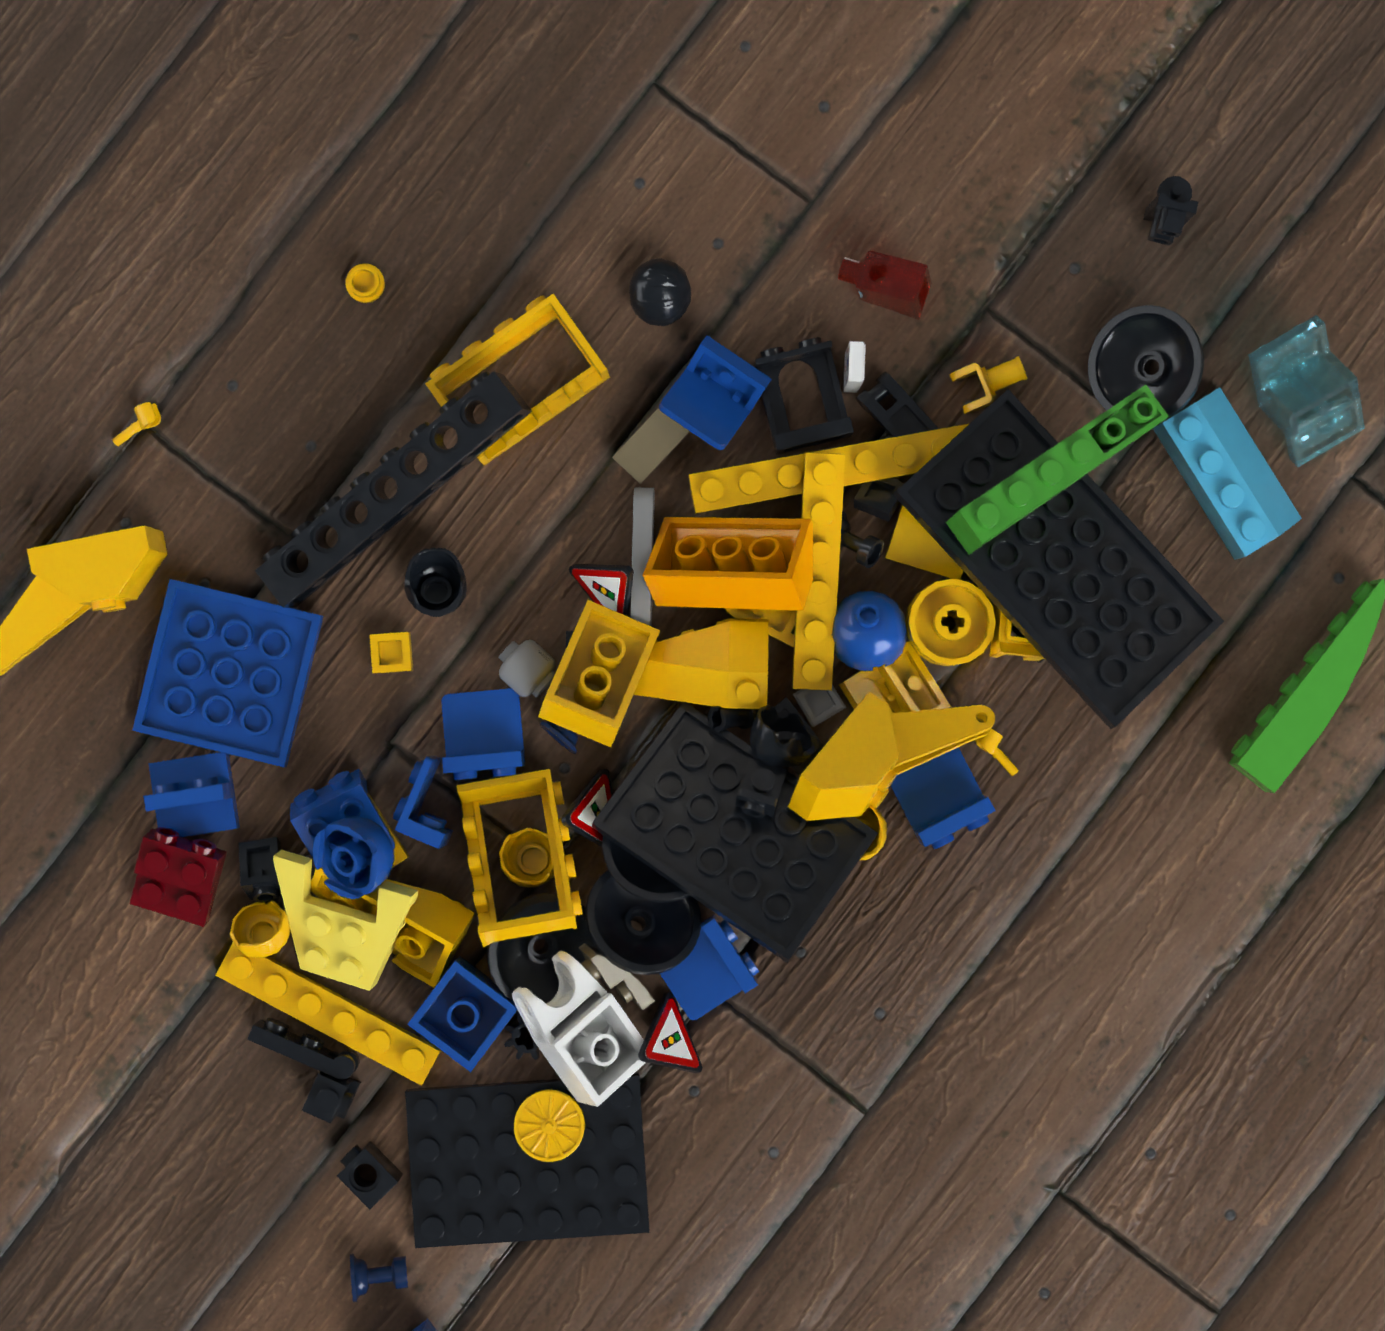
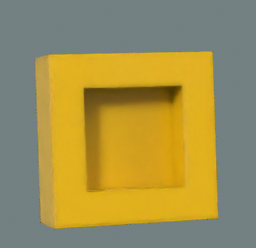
(391, 652)

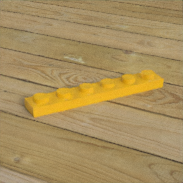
(814, 625)
(330, 1013)

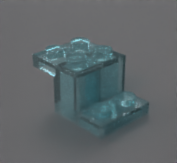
(1307, 391)

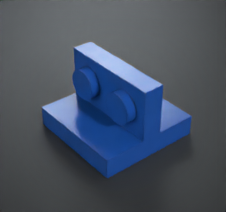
(193, 794)

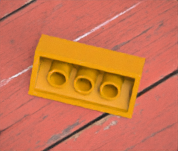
(731, 563)

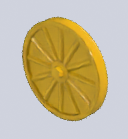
(549, 1125)

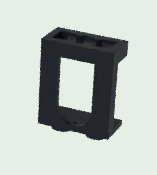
(820, 358)

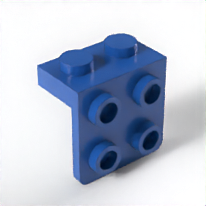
(714, 394)
(482, 733)
(341, 798)
(941, 799)
(711, 971)

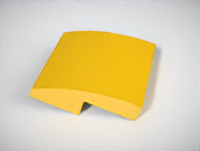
(917, 548)
(902, 685)

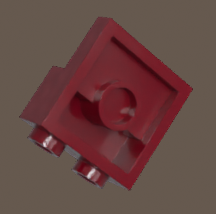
(177, 875)

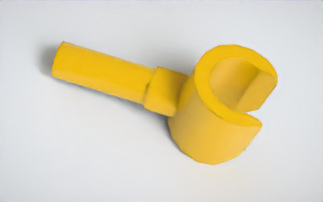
(147, 416)
(989, 744)

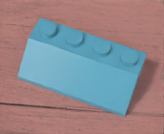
(1227, 474)

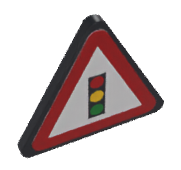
(606, 584)
(588, 806)
(669, 1039)

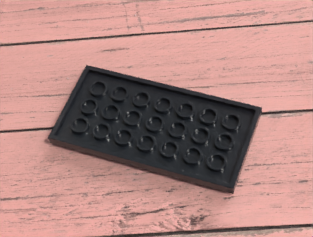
(1068, 572)

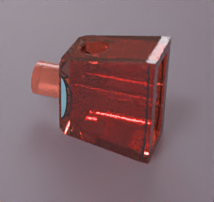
(901, 291)

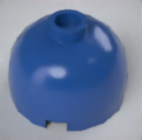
(869, 630)
(353, 856)

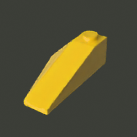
(711, 666)
(431, 929)

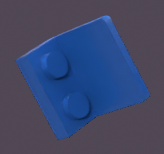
(426, 827)

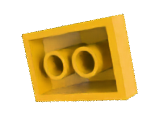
(75, 577)
(877, 747)

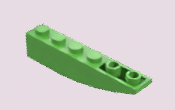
(1056, 469)
(1312, 696)

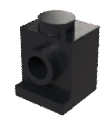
(330, 1097)

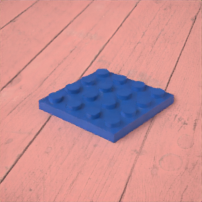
(228, 673)

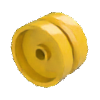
(972, 617)

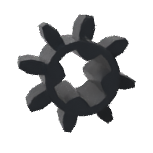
(523, 1045)

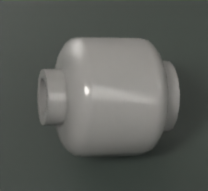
(526, 668)

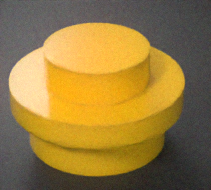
(365, 283)

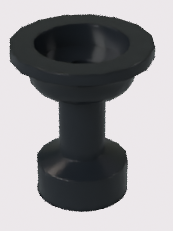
(867, 549)

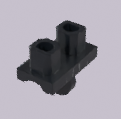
(1170, 210)

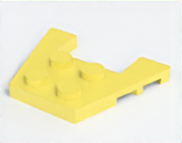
(337, 938)

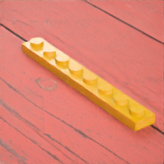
(785, 475)

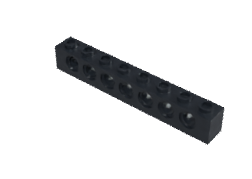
(280, 564)

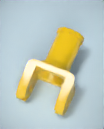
(991, 380)

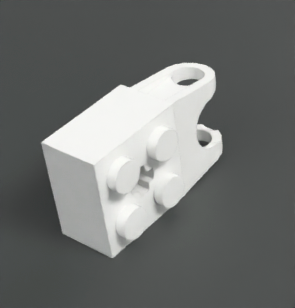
(582, 1032)

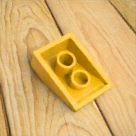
(598, 673)

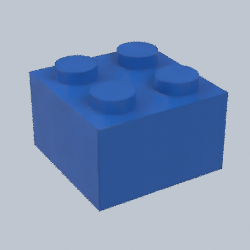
(463, 1014)

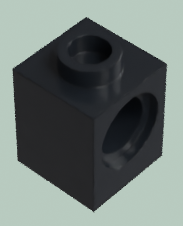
(368, 1191)

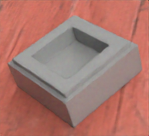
(818, 704)

